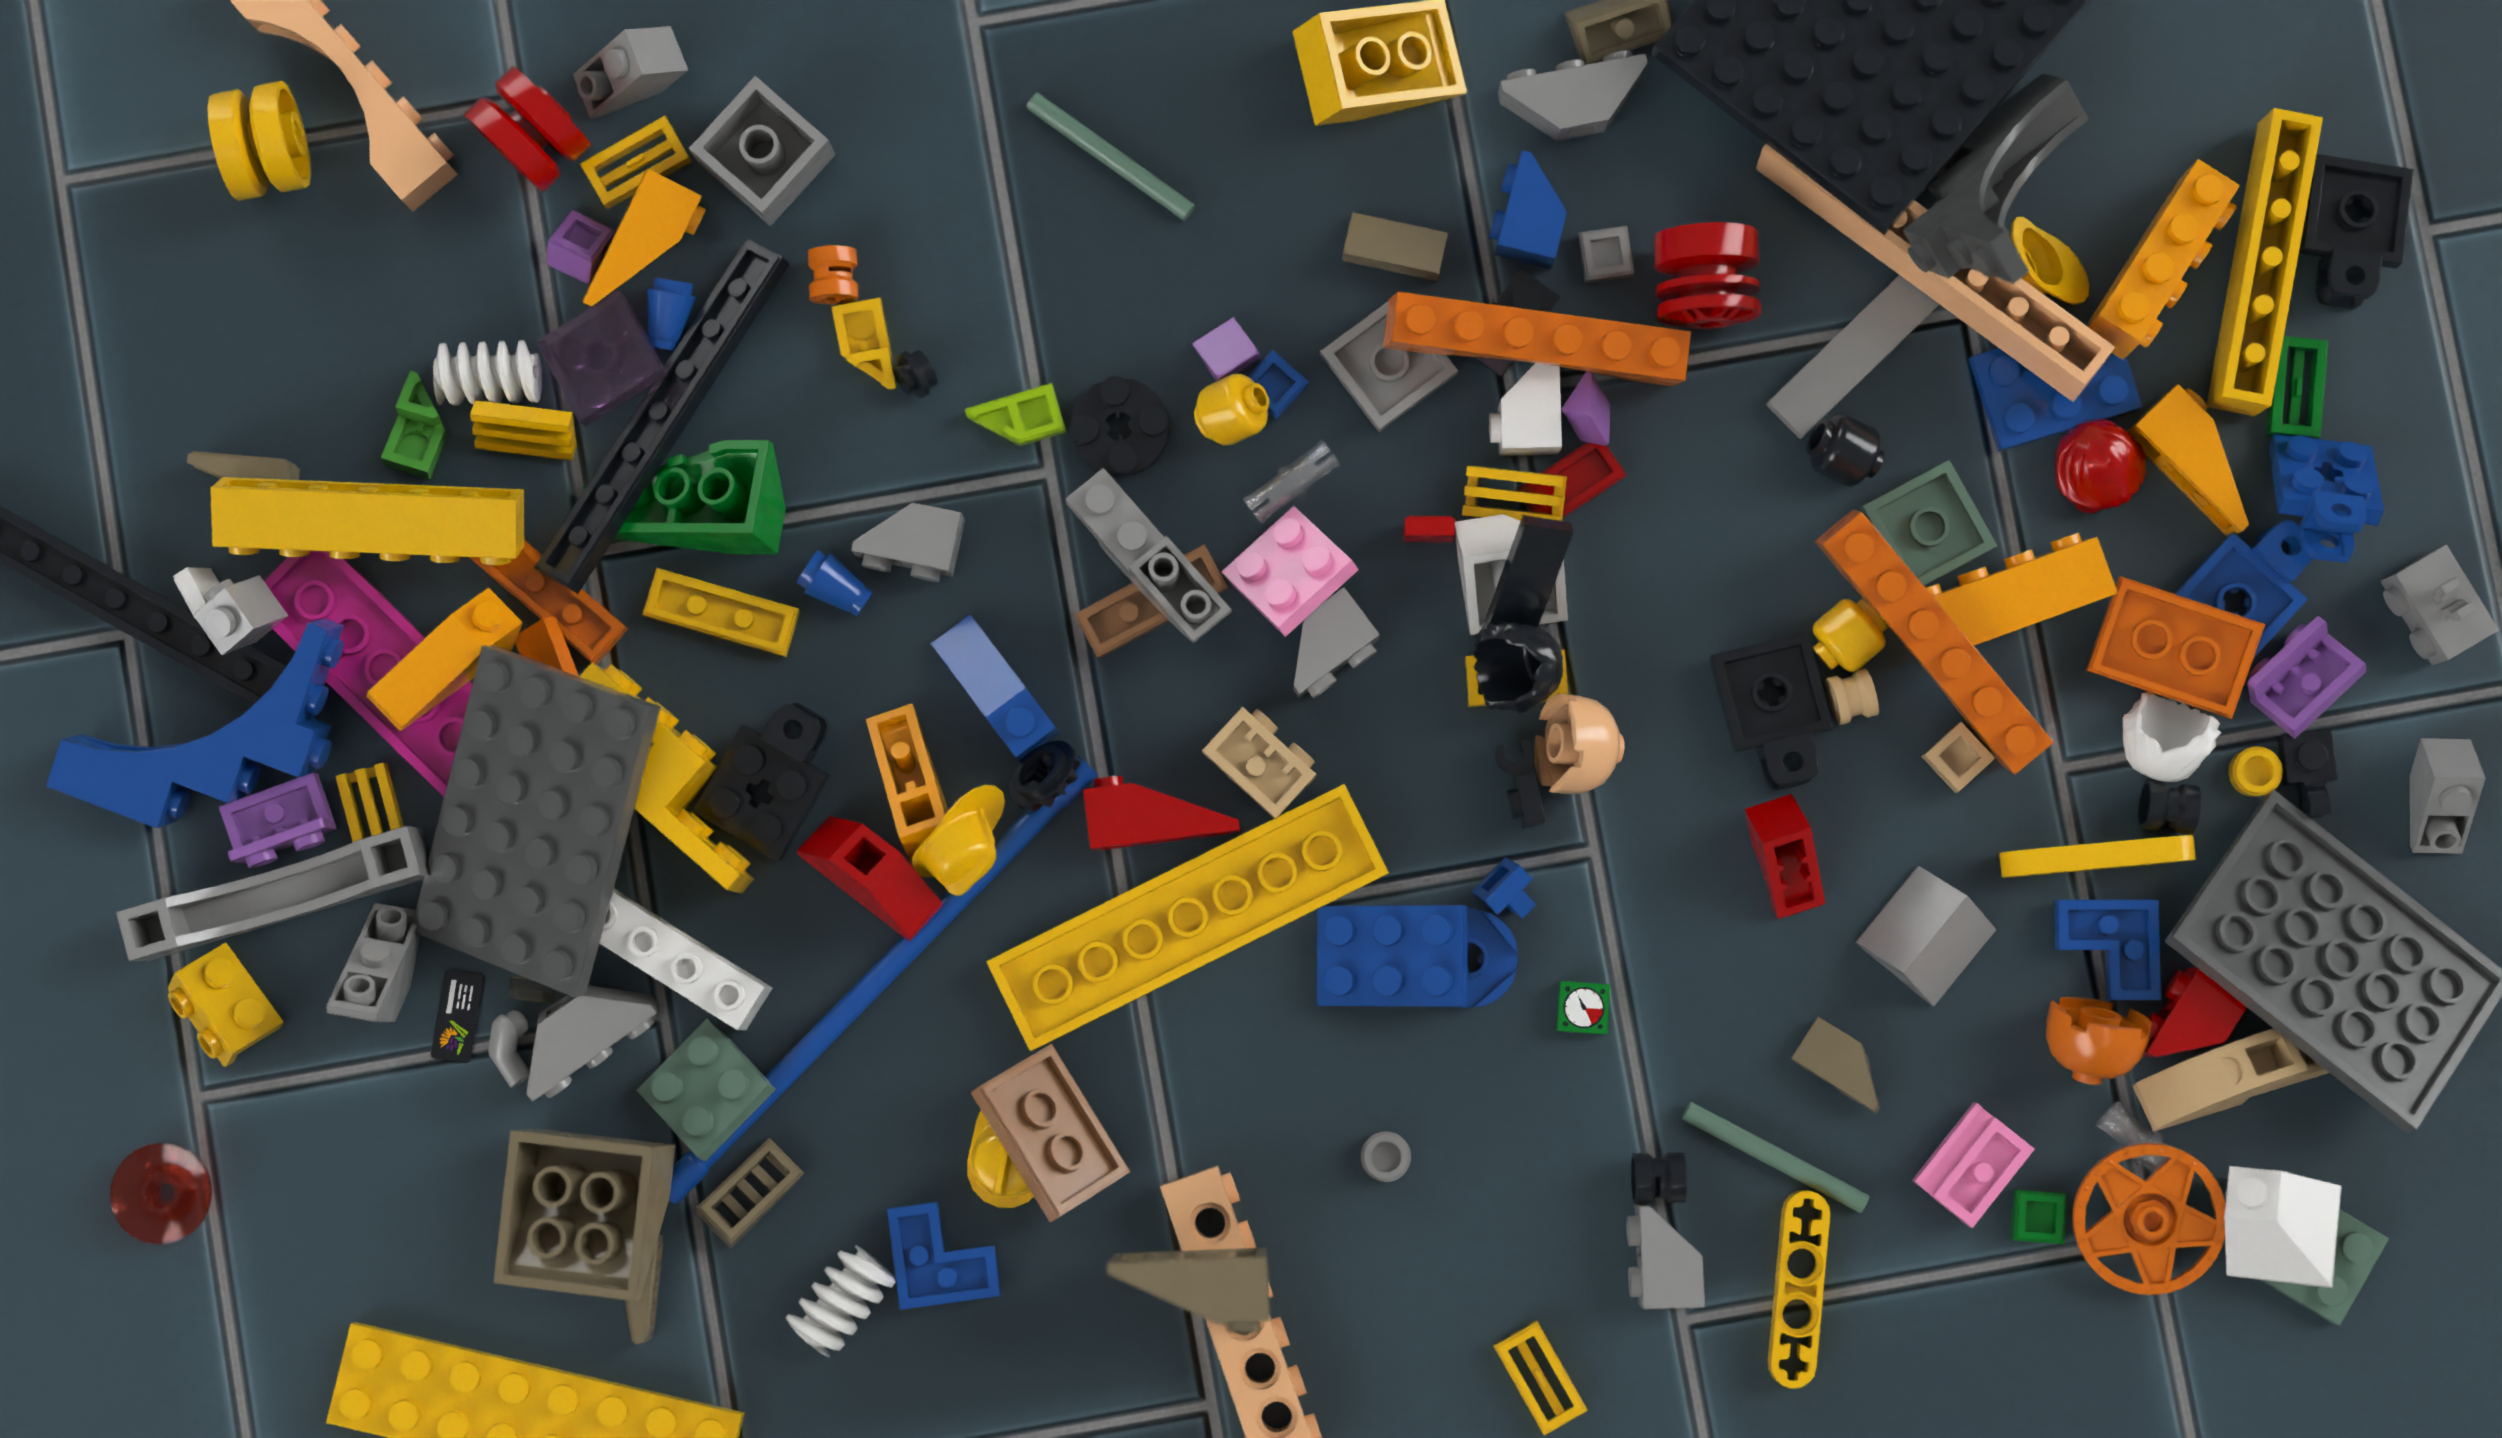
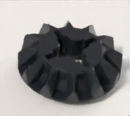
(1034, 784)

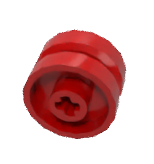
(530, 126)

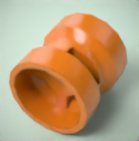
(833, 274)

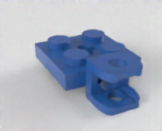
(2328, 508)
(2258, 572)

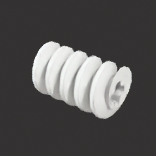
(487, 374)
(841, 1300)

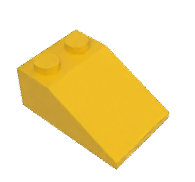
(1378, 60)

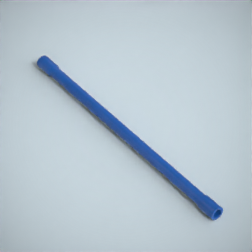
(692, 1170)

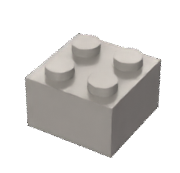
(762, 151)

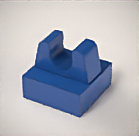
(1504, 888)

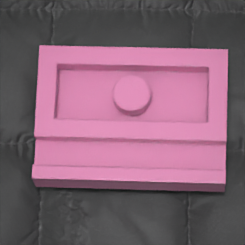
(1973, 1164)

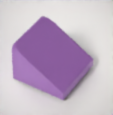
(578, 246)
(1226, 350)
(1589, 411)

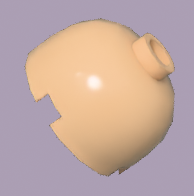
(1578, 744)

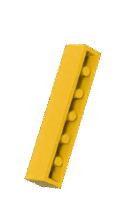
(2264, 262)
(367, 519)

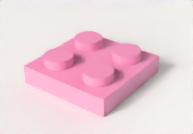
(1289, 571)

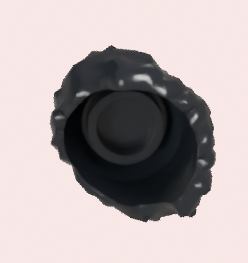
(1516, 665)

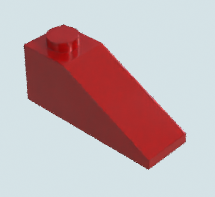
(1137, 816)

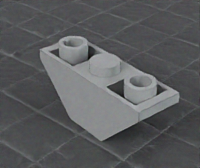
(1575, 96)
(378, 967)
(582, 1032)

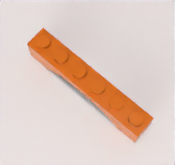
(1538, 337)
(1934, 641)

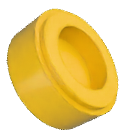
(2255, 771)

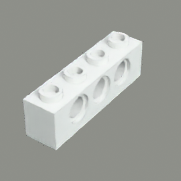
(682, 962)

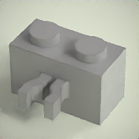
(2438, 606)

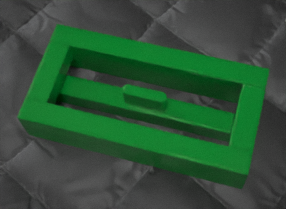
(2316, 389)

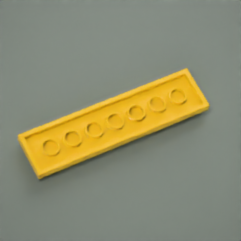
(1187, 917)
(440, 1390)

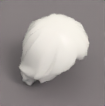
(2167, 738)

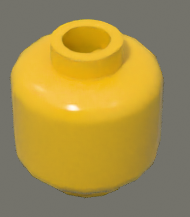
(1230, 410)
(1849, 635)

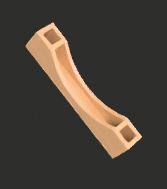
(398, 149)

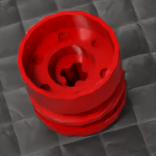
(1706, 268)

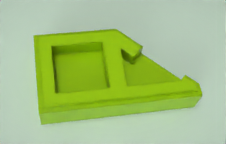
(1021, 416)

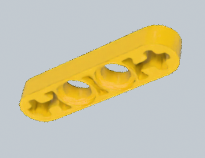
(2097, 856)
(1791, 1288)

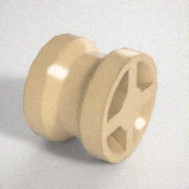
(1852, 696)

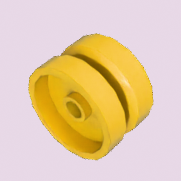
(259, 140)

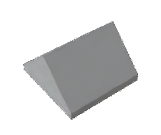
(1926, 934)

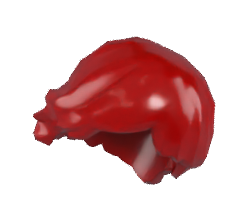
(2099, 466)

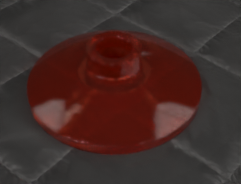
(137, 1197)

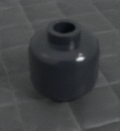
(1845, 450)

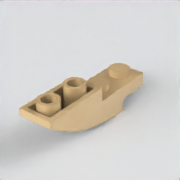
(2223, 1078)

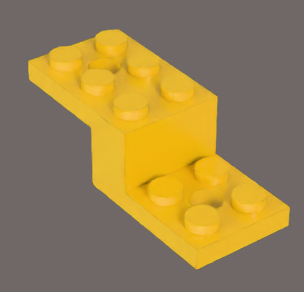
(672, 778)

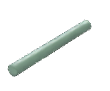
(1110, 156)
(1775, 1157)

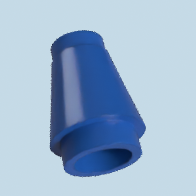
(668, 312)
(833, 583)

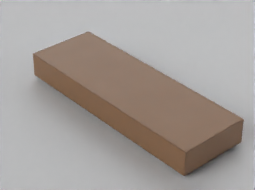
(1130, 614)

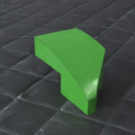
(417, 433)

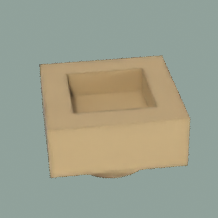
(1958, 757)

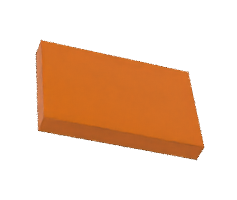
(2175, 647)

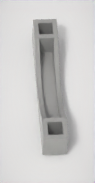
(275, 896)

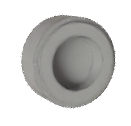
(1385, 1156)

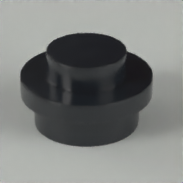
(915, 373)

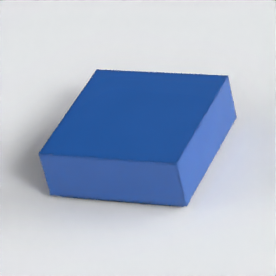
(1280, 382)

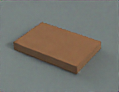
(1050, 1132)

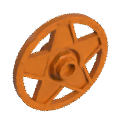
(2149, 1218)

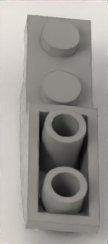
(1147, 556)

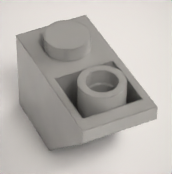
(630, 70)
(916, 539)
(1330, 639)
(2443, 795)
(1667, 1265)

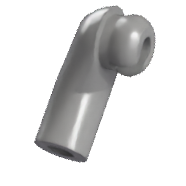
(503, 1046)

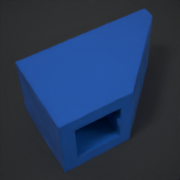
(1533, 215)

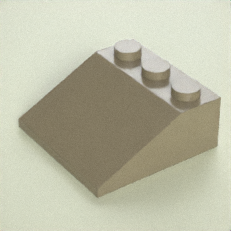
(581, 1212)
(1214, 1284)

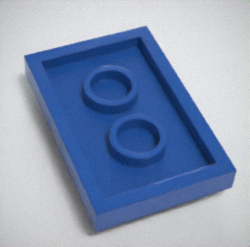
(2028, 409)
(1392, 956)

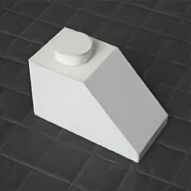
(1530, 415)

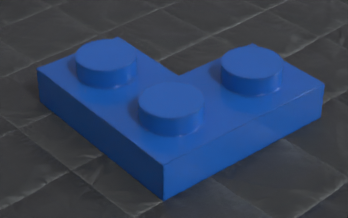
(2127, 934)
(929, 1273)

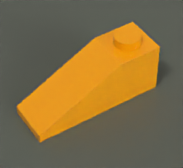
(649, 228)
(2188, 450)
(444, 659)
(907, 775)

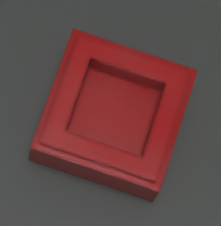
(1429, 529)

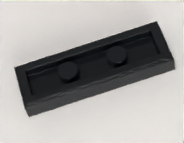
(1530, 571)

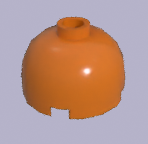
(2094, 1039)

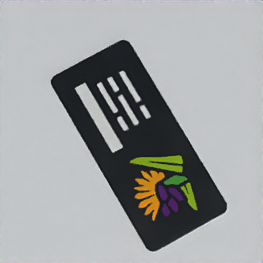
(457, 1016)

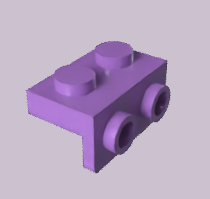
(2303, 677)
(276, 820)

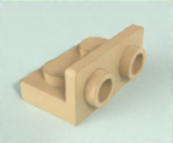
(1260, 761)

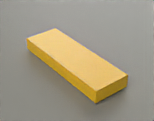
(721, 612)

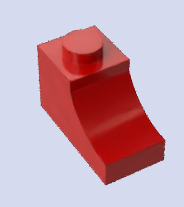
(1786, 855)

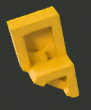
(865, 339)

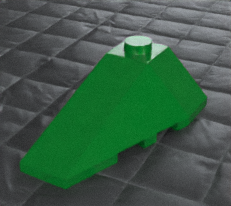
(713, 501)

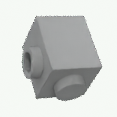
(239, 613)

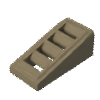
(243, 466)
(718, 1224)
(643, 1313)

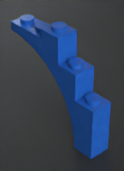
(276, 731)

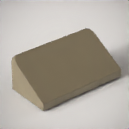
(1617, 26)
(1394, 246)

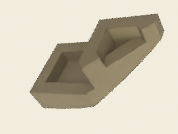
(1839, 1062)

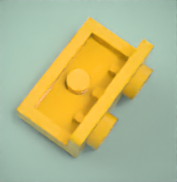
(222, 1004)

